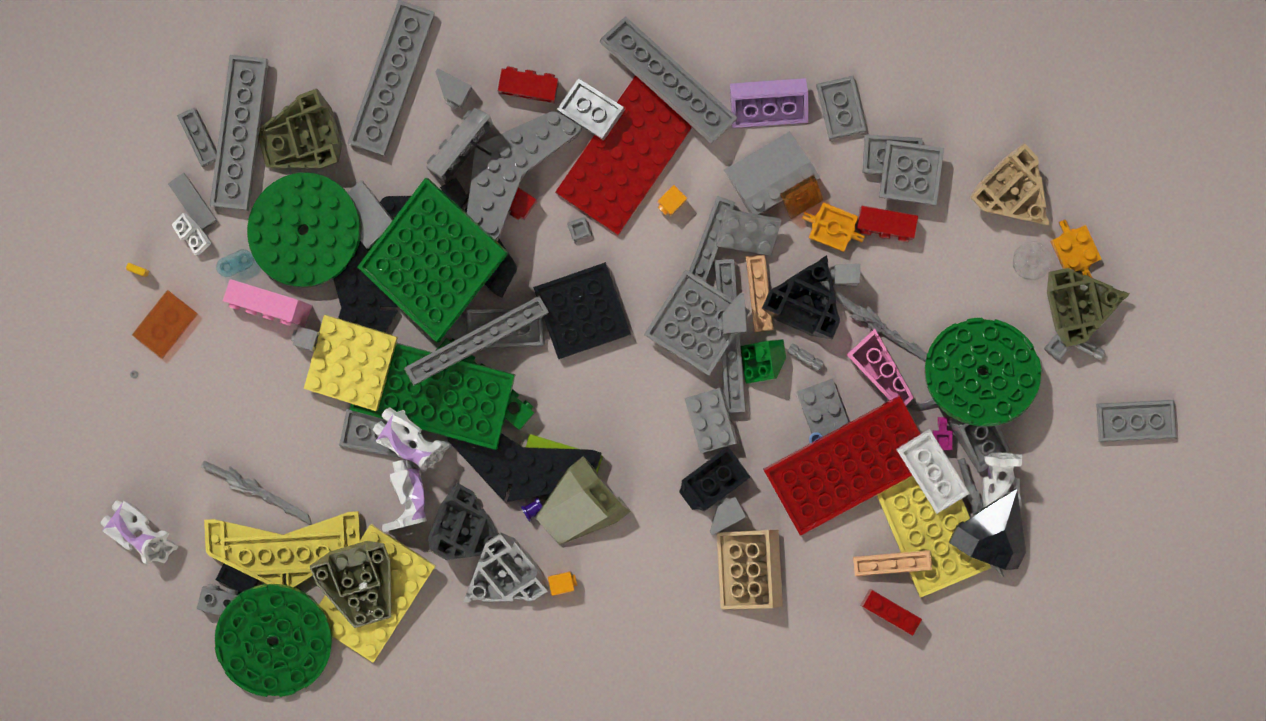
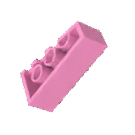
(879, 367)

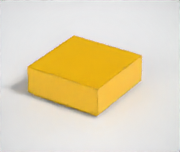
(137, 270)

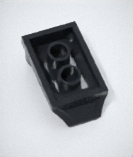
(713, 480)

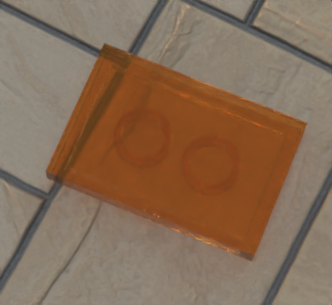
(165, 324)

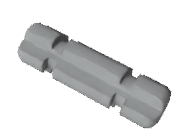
(1091, 349)
(805, 356)

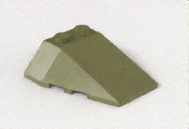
(301, 135)

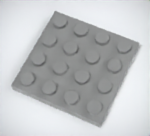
(690, 323)

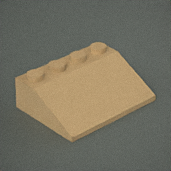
(749, 569)

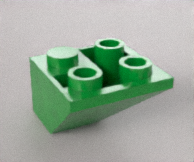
(763, 360)

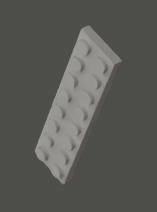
(391, 77)
(668, 79)
(239, 132)

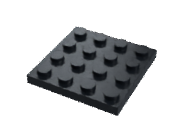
(582, 311)

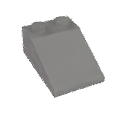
(979, 441)

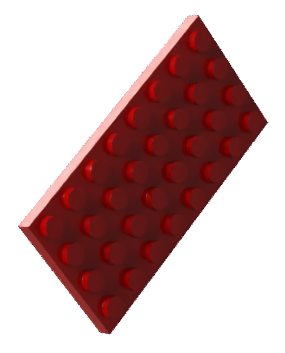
(619, 172)
(844, 466)

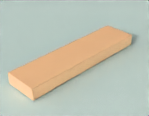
(758, 292)
(892, 563)

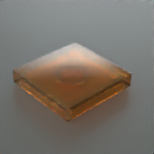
(801, 197)

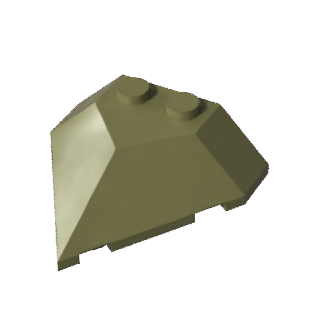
(1080, 304)

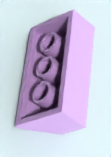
(769, 102)

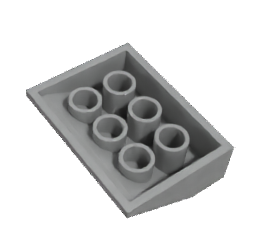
(460, 145)
(769, 173)

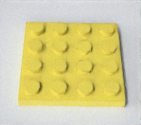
(350, 362)

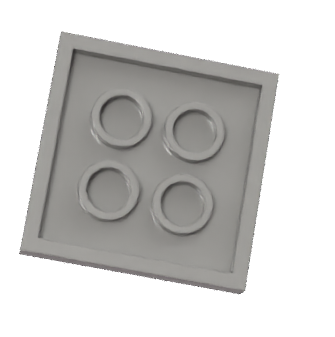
(911, 172)

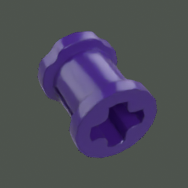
(532, 509)

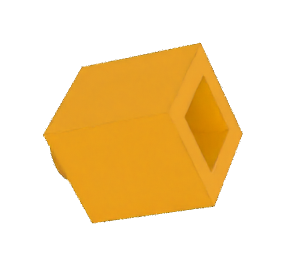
(671, 201)
(562, 583)

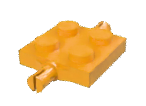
(833, 227)
(1075, 248)

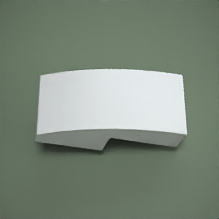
(188, 230)

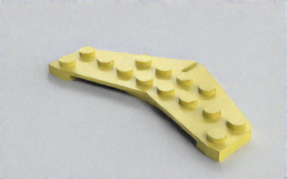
(271, 554)

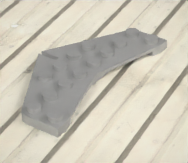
(511, 157)

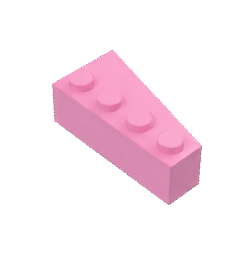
(267, 303)

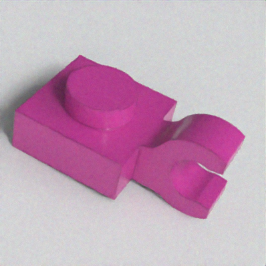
(943, 436)

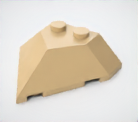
(1014, 188)

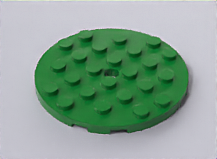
(331, 233)
(976, 398)
(269, 612)

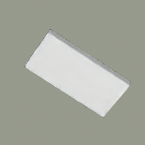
(933, 471)

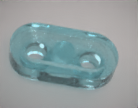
(235, 263)

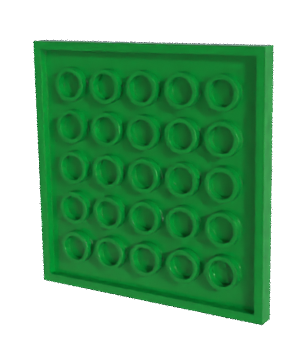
(432, 259)

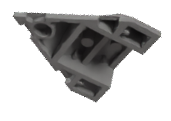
(505, 573)

